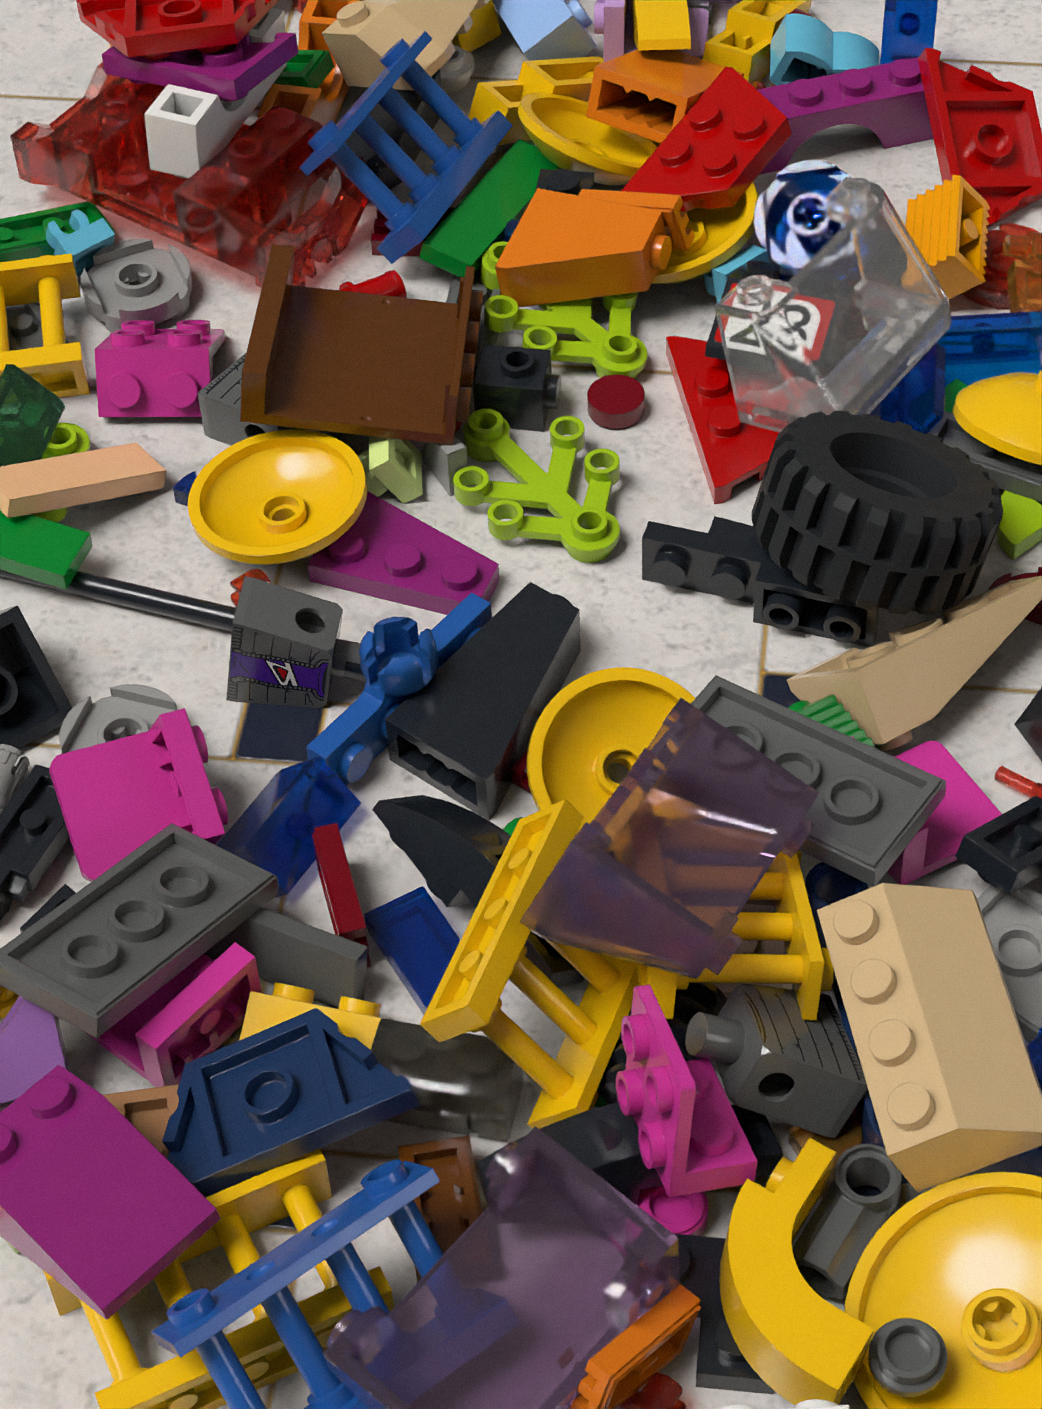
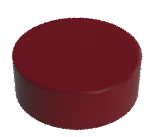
(616, 401)

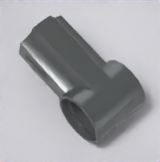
(847, 1221)

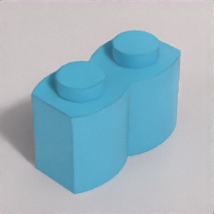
(810, 50)

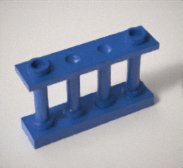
(452, 164)
(201, 1315)

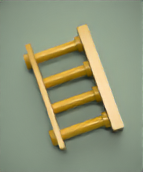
(47, 282)
(496, 952)
(804, 965)
(243, 1208)

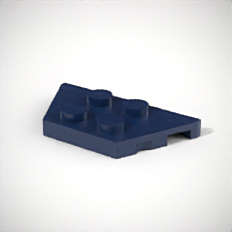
(277, 1101)

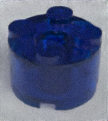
(789, 210)

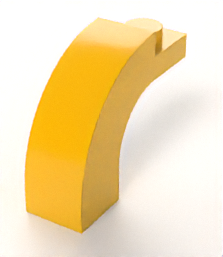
(777, 1320)

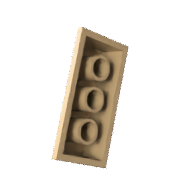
(933, 1030)

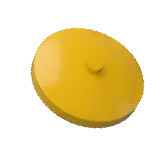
(972, 1271)

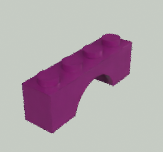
(878, 97)

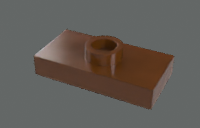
(455, 1200)

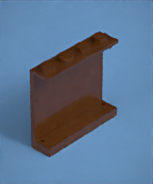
(359, 359)

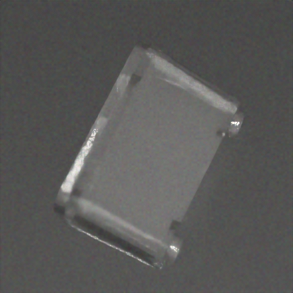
(840, 325)

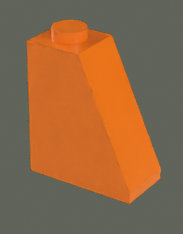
(581, 250)

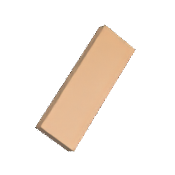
(78, 479)

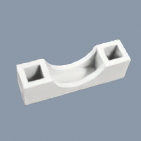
(193, 126)

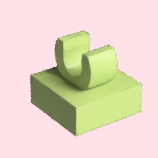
(393, 466)

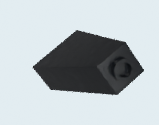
(486, 700)

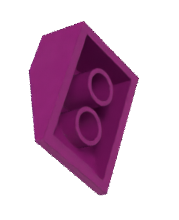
(91, 1193)

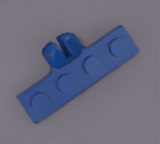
(394, 667)

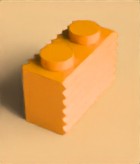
(951, 233)

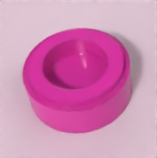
(678, 1214)

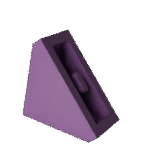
(28, 1048)

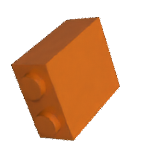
(649, 90)

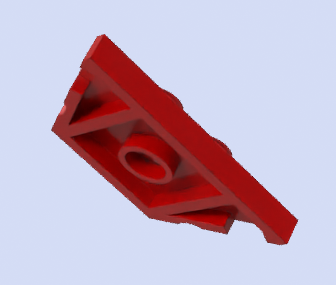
(167, 26)
(984, 133)
(715, 146)
(726, 447)

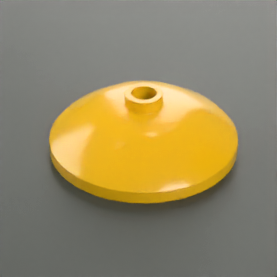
(580, 143)
(717, 238)
(1004, 413)
(277, 496)
(593, 724)

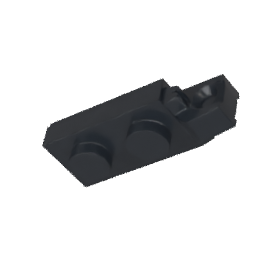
(29, 837)

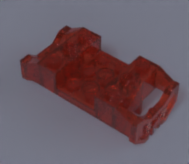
(223, 210)

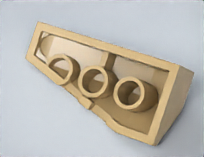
(372, 27)
(923, 665)

